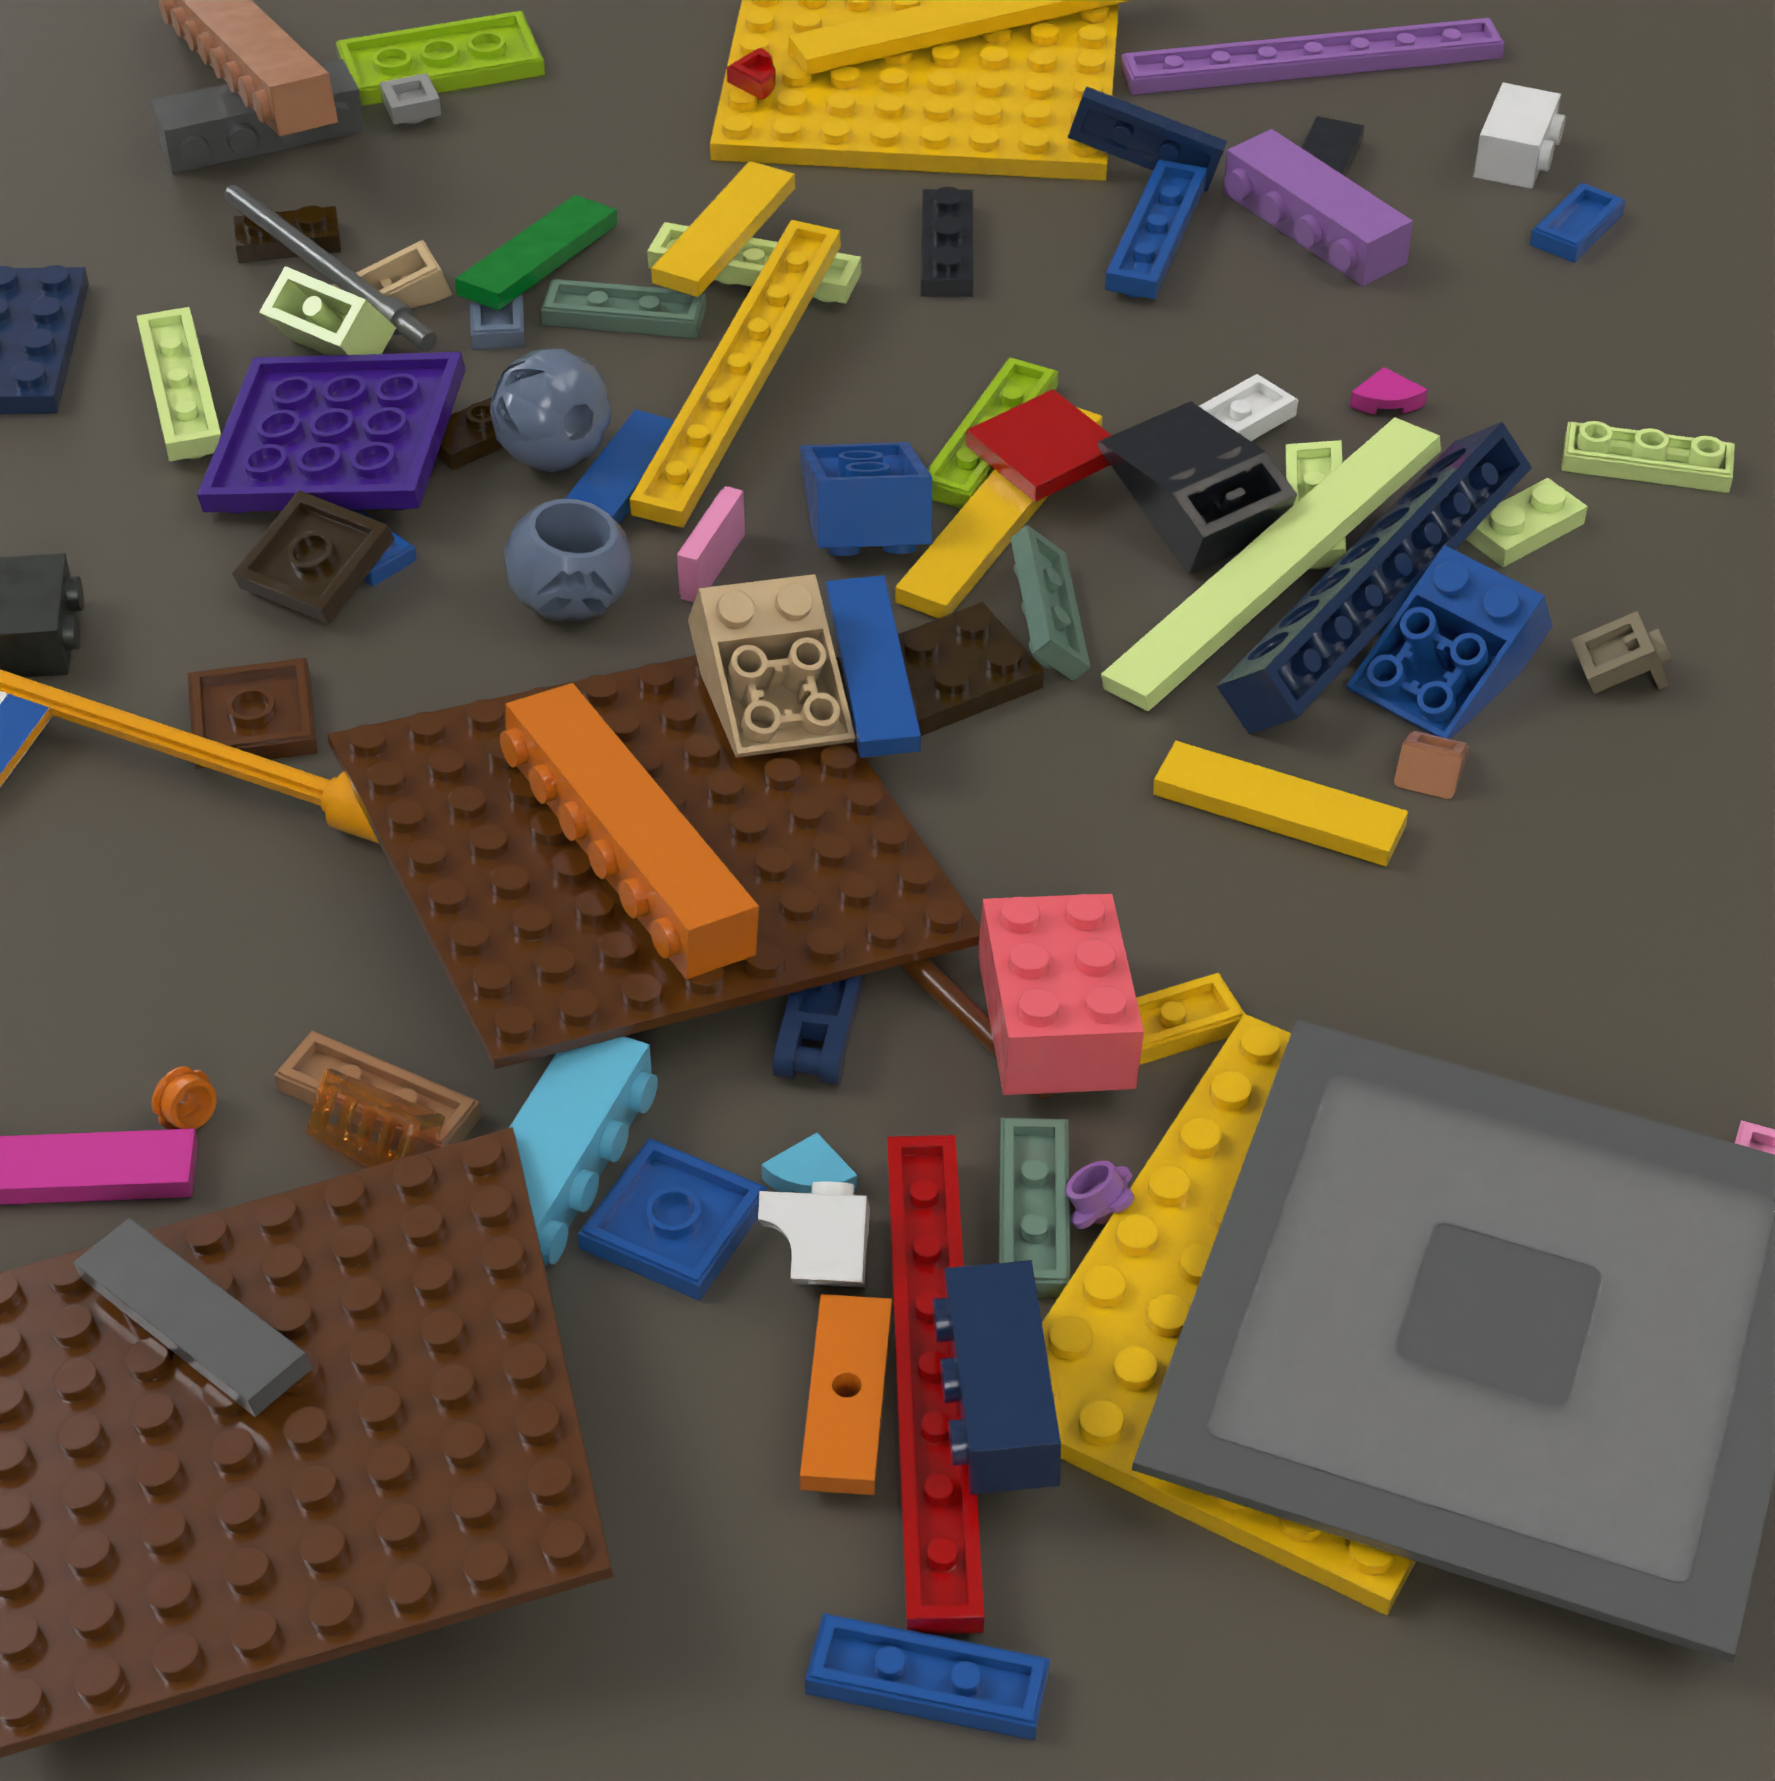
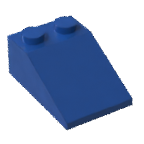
(867, 497)

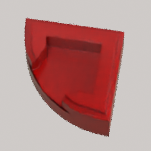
(753, 73)

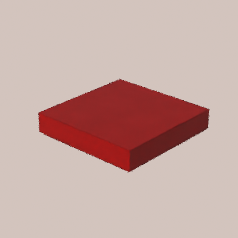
(1040, 445)

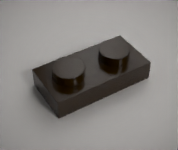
(315, 222)

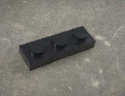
(947, 242)

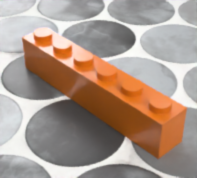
(630, 831)

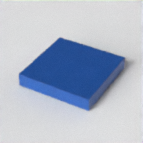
(672, 1219)

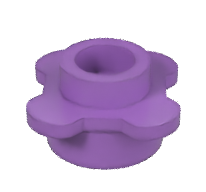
(1098, 1193)

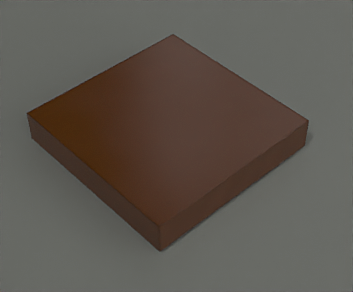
(255, 708)

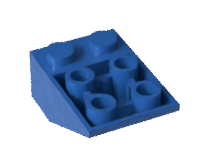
(1453, 645)

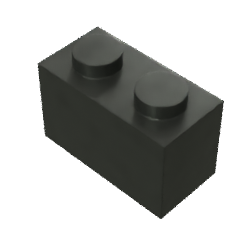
(38, 614)

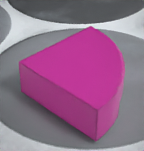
(1388, 391)

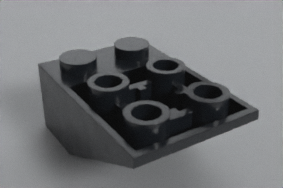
(1199, 483)

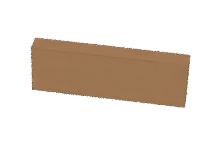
(305, 1066)

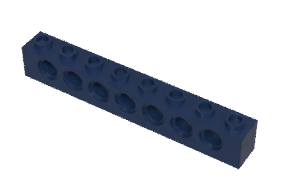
(1372, 580)

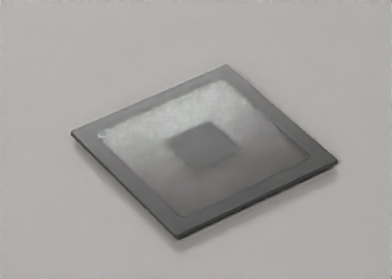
(1490, 1338)

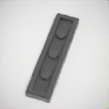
(193, 1317)

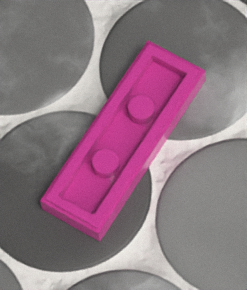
(97, 1166)

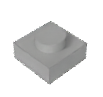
(410, 99)

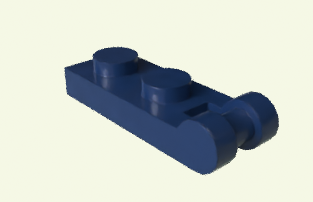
(820, 1015)

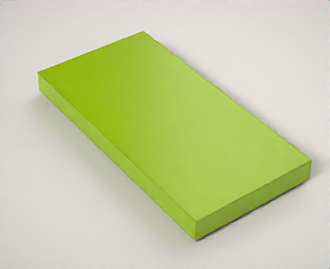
(451, 54)

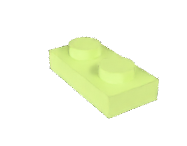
(1527, 522)

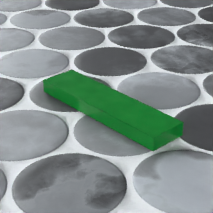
(535, 252)

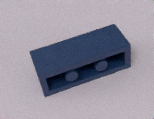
(998, 1378)

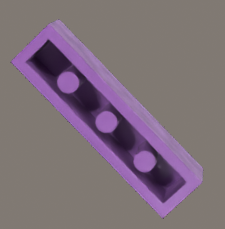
(1317, 207)

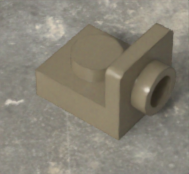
(1621, 652)

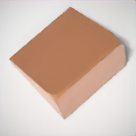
(1430, 764)

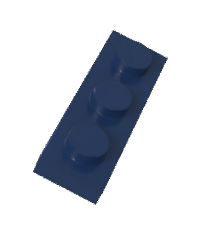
(1142, 134)

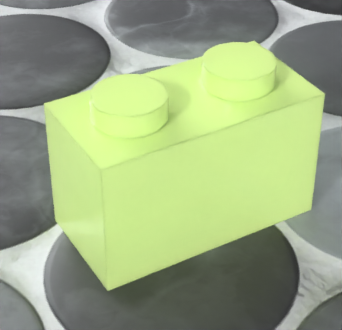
(325, 316)

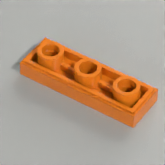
(846, 1395)

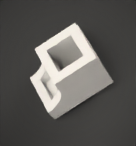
(824, 1231)

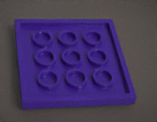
(334, 428)

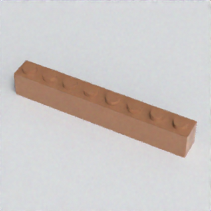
(256, 61)

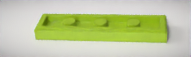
(959, 470)

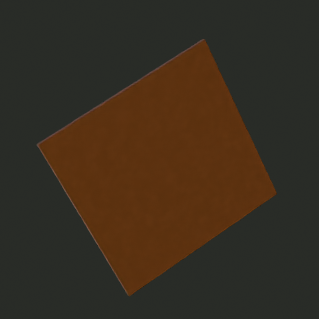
(545, 942)
(388, 1493)

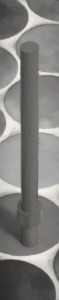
(391, 308)

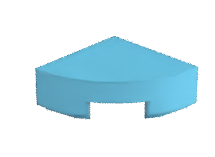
(804, 1164)

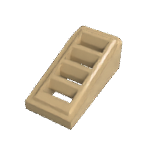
(409, 276)

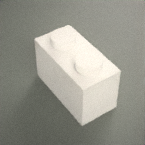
(1519, 136)

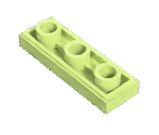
(1648, 456)

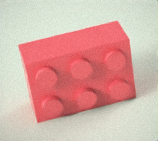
(1059, 994)

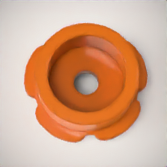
(184, 1099)

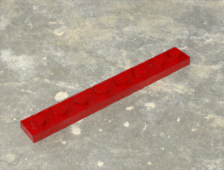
(936, 1501)

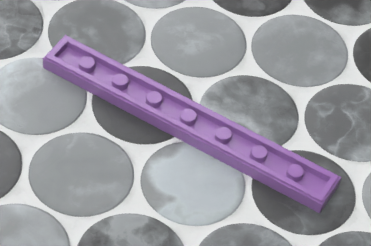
(1311, 56)

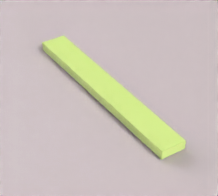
(1270, 564)

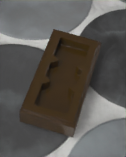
(469, 436)

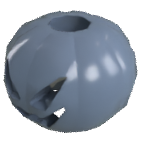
(550, 409)
(568, 560)

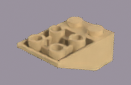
(770, 665)

